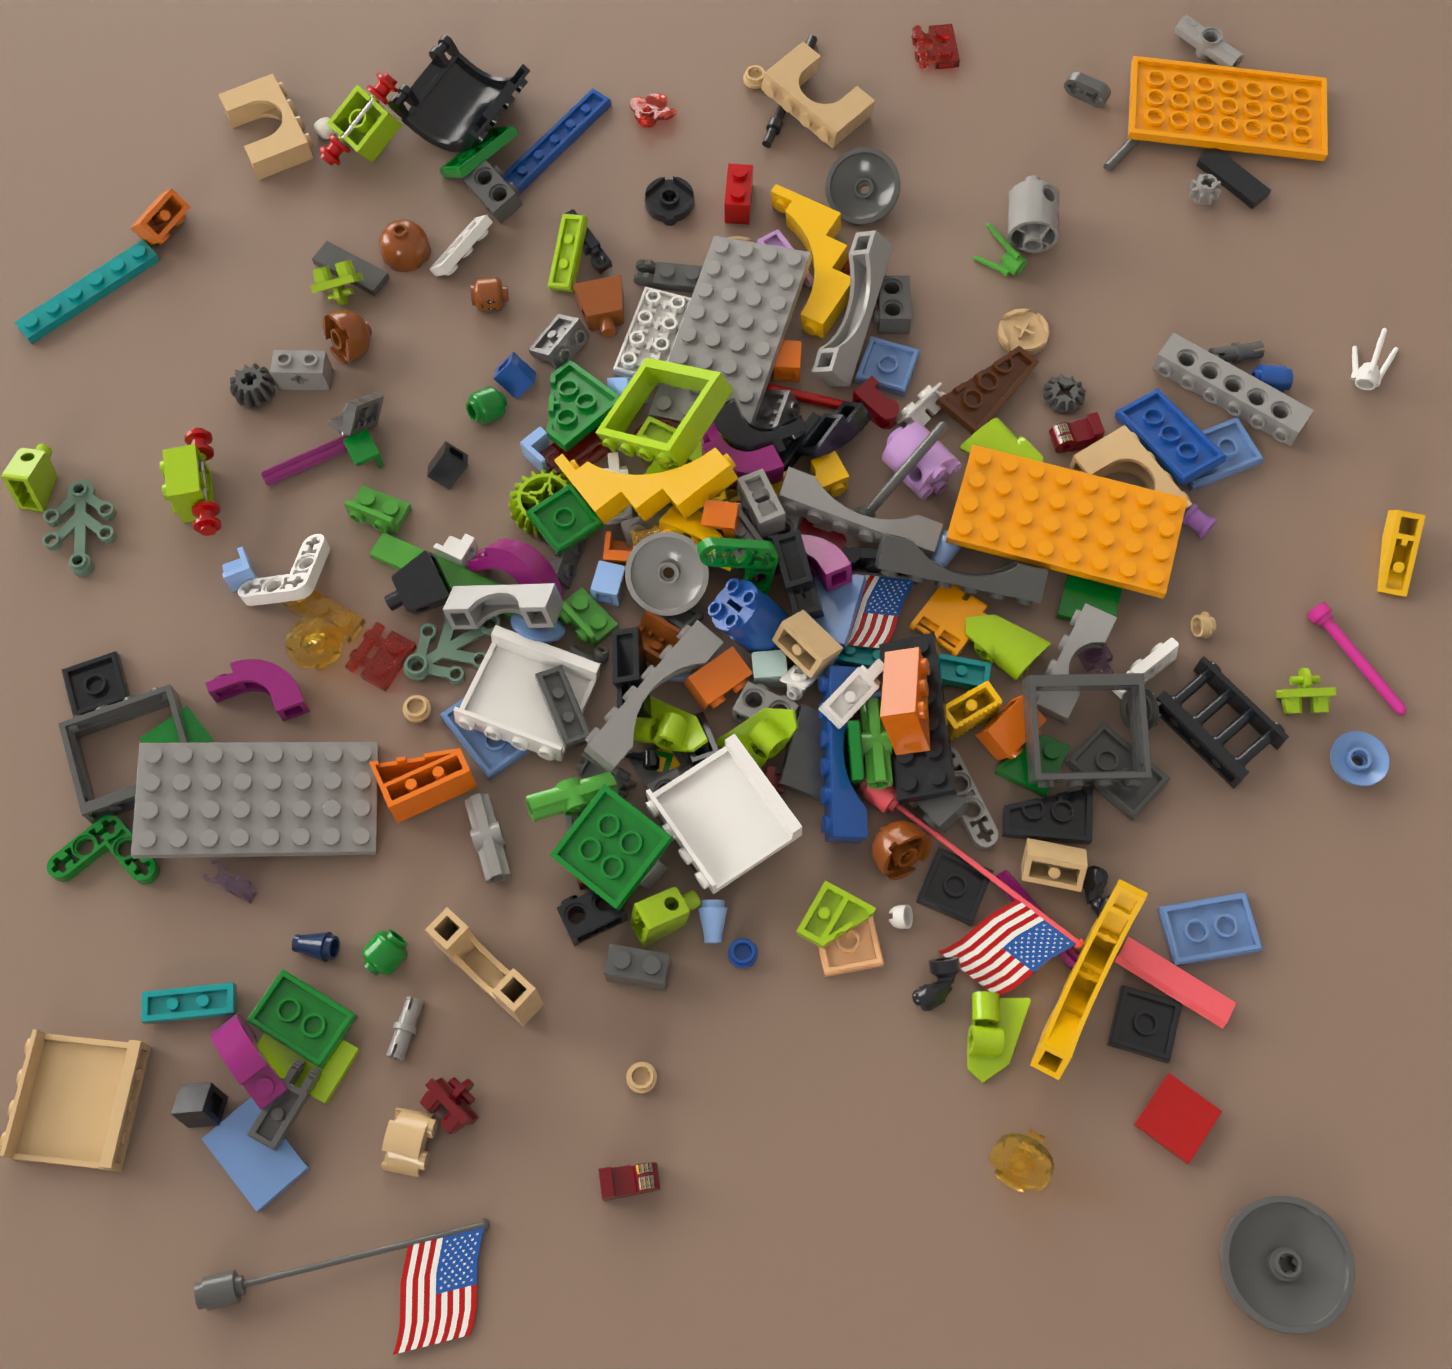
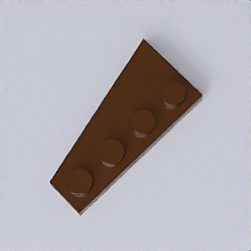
(984, 394)

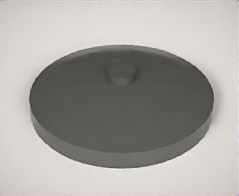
(1287, 1265)

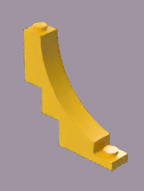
(817, 229)
(684, 486)

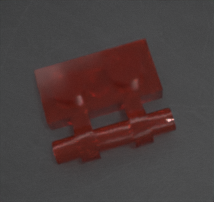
(942, 43)
(387, 660)

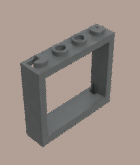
(1135, 687)
(102, 718)

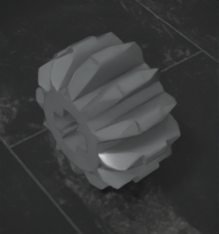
(252, 386)

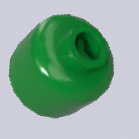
(486, 405)
(384, 952)

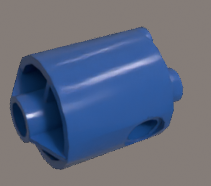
(747, 615)

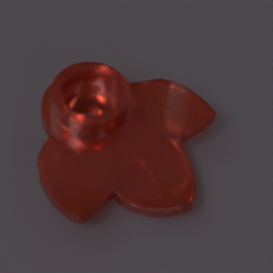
(651, 109)

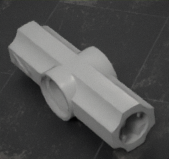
(1208, 42)
(487, 838)

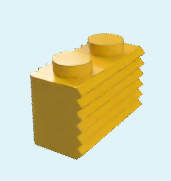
(972, 709)

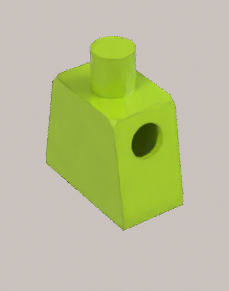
(31, 477)
(662, 914)

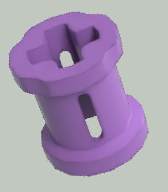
(1198, 521)

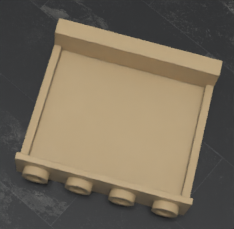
(75, 1101)

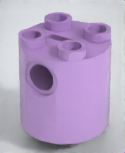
(932, 470)

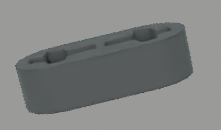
(1087, 89)

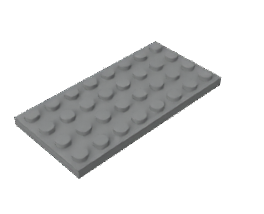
(736, 322)
(255, 799)

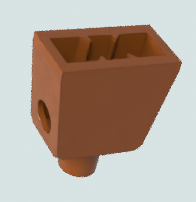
(601, 304)

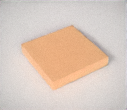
(853, 951)

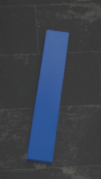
(557, 140)

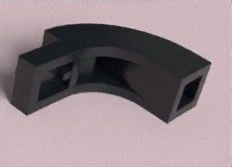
(751, 438)

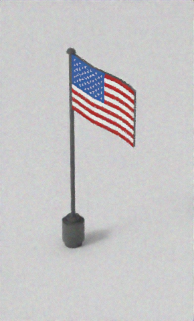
(879, 609)
(435, 1285)

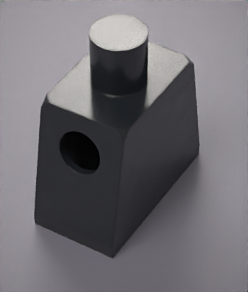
(419, 585)

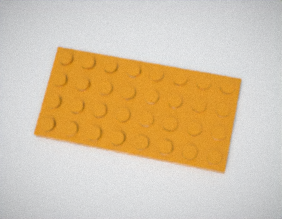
(1228, 108)
(1067, 521)

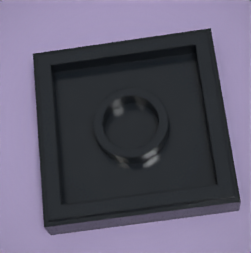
(95, 683)
(953, 887)
(1144, 1024)

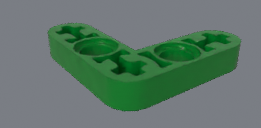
(750, 561)
(111, 842)

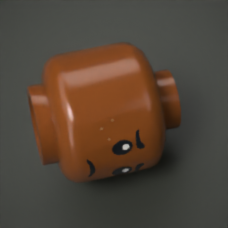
(489, 294)

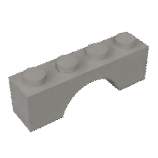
(473, 605)
(1089, 632)

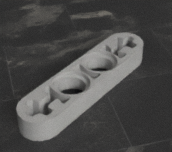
(972, 796)

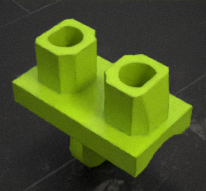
(346, 276)
(1292, 698)

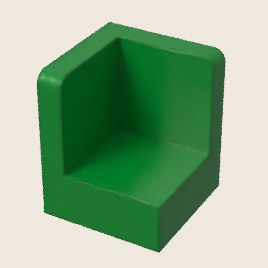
(362, 448)

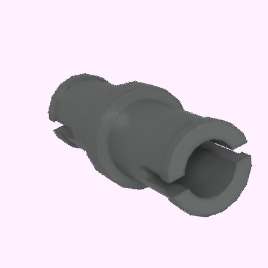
(1237, 352)

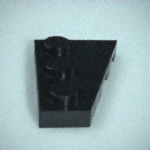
(1055, 818)

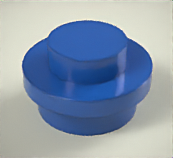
(742, 953)

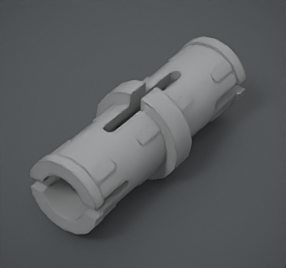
(405, 1028)

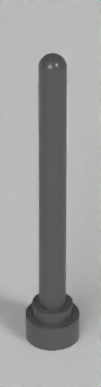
(903, 471)

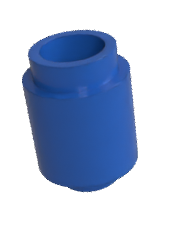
(1275, 376)

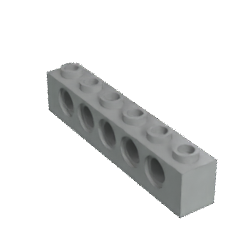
(1245, 389)

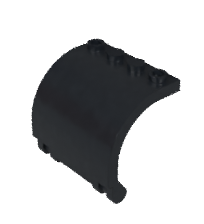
(455, 99)

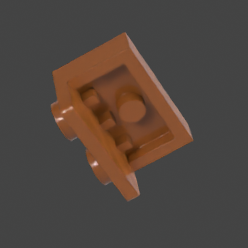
(656, 636)

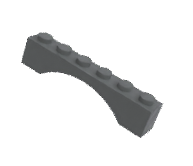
(1016, 580)

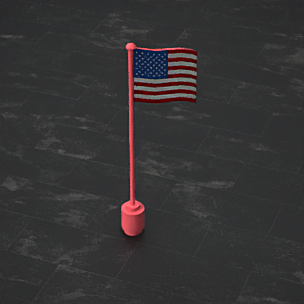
(1006, 943)

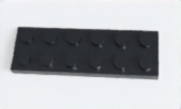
(929, 772)

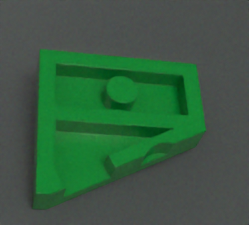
(1016, 770)

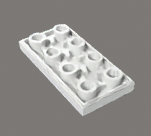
(651, 330)

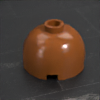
(404, 245)
(348, 335)
(899, 847)

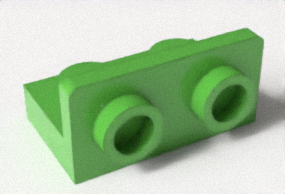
(378, 510)
(588, 618)

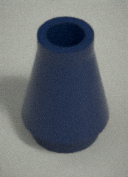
(318, 945)

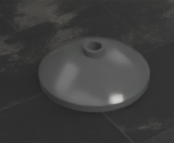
(857, 169)

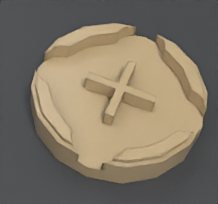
(1023, 329)

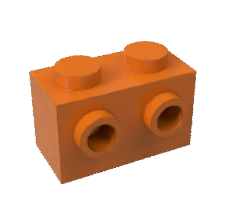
(160, 217)
(718, 678)
(1006, 730)

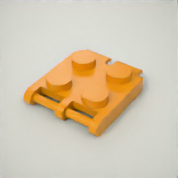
(946, 617)

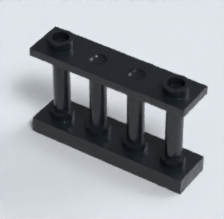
(1212, 748)

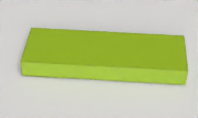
(568, 252)

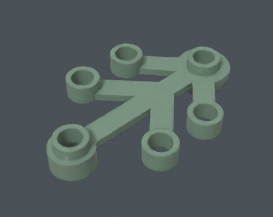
(79, 522)
(448, 650)

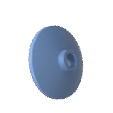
(537, 634)
(1367, 750)

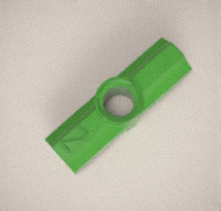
(875, 746)
(568, 796)

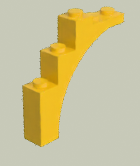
(1086, 979)

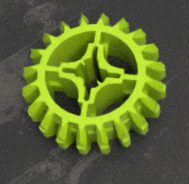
(532, 492)

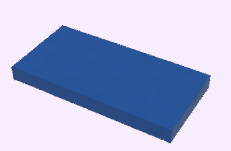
(1170, 437)

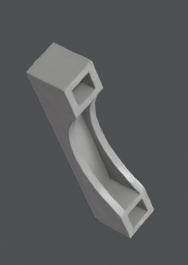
(868, 264)
(805, 497)
(690, 654)

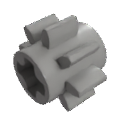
(1204, 189)

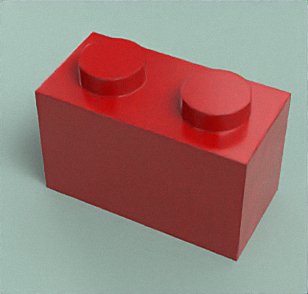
(738, 193)

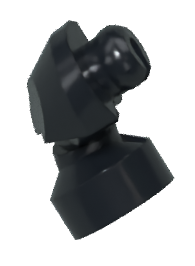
(1093, 885)
(932, 995)

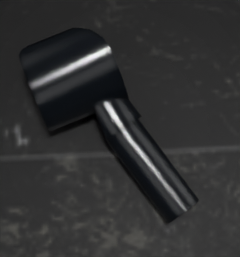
(649, 758)

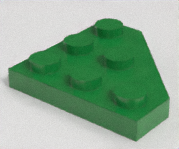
(576, 404)

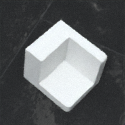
(457, 550)

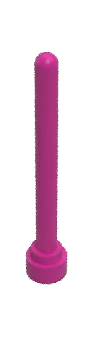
(1323, 617)

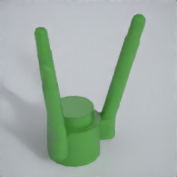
(1012, 260)

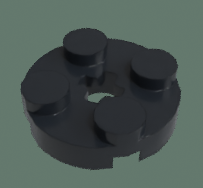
(672, 211)

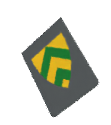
(668, 762)

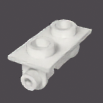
(916, 412)
(797, 682)

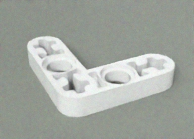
(291, 586)

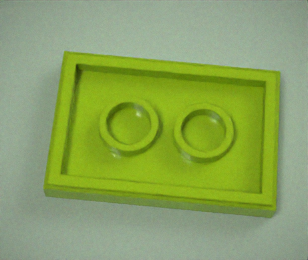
(283, 1058)

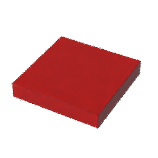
(1177, 1118)

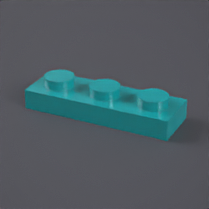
(189, 1003)

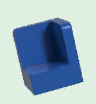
(514, 375)

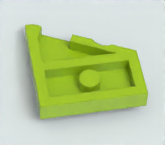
(833, 915)

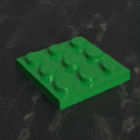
(611, 847)

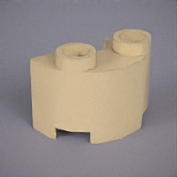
(406, 1142)

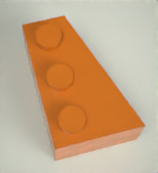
(906, 700)
(422, 782)

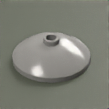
(647, 579)

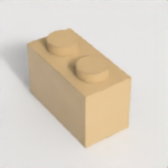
(807, 643)
(1054, 865)

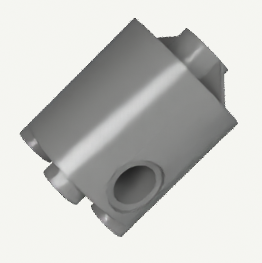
(1033, 215)

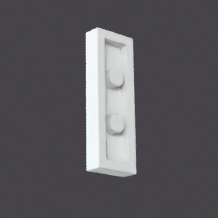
(461, 246)

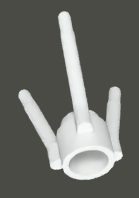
(1369, 375)

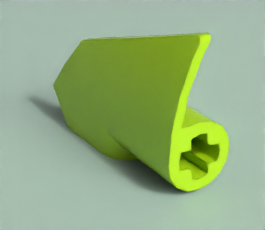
(998, 437)
(1004, 644)
(669, 728)
(764, 733)
(993, 1032)

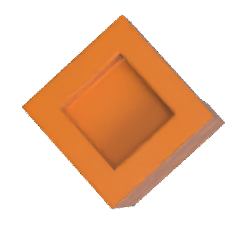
(788, 362)
(721, 516)
(615, 551)

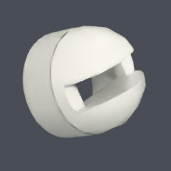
(322, 128)
(901, 916)

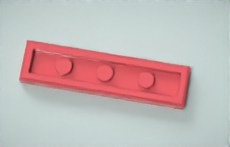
(1175, 982)

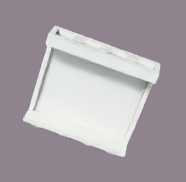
(507, 699)
(724, 816)

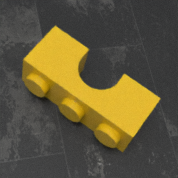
(829, 473)

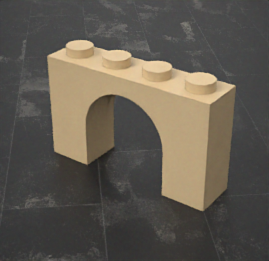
(267, 99)
(827, 121)
(1124, 453)
(504, 986)

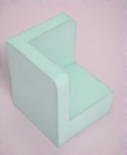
(769, 667)

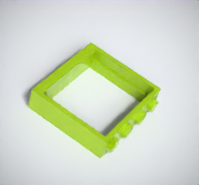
(713, 396)

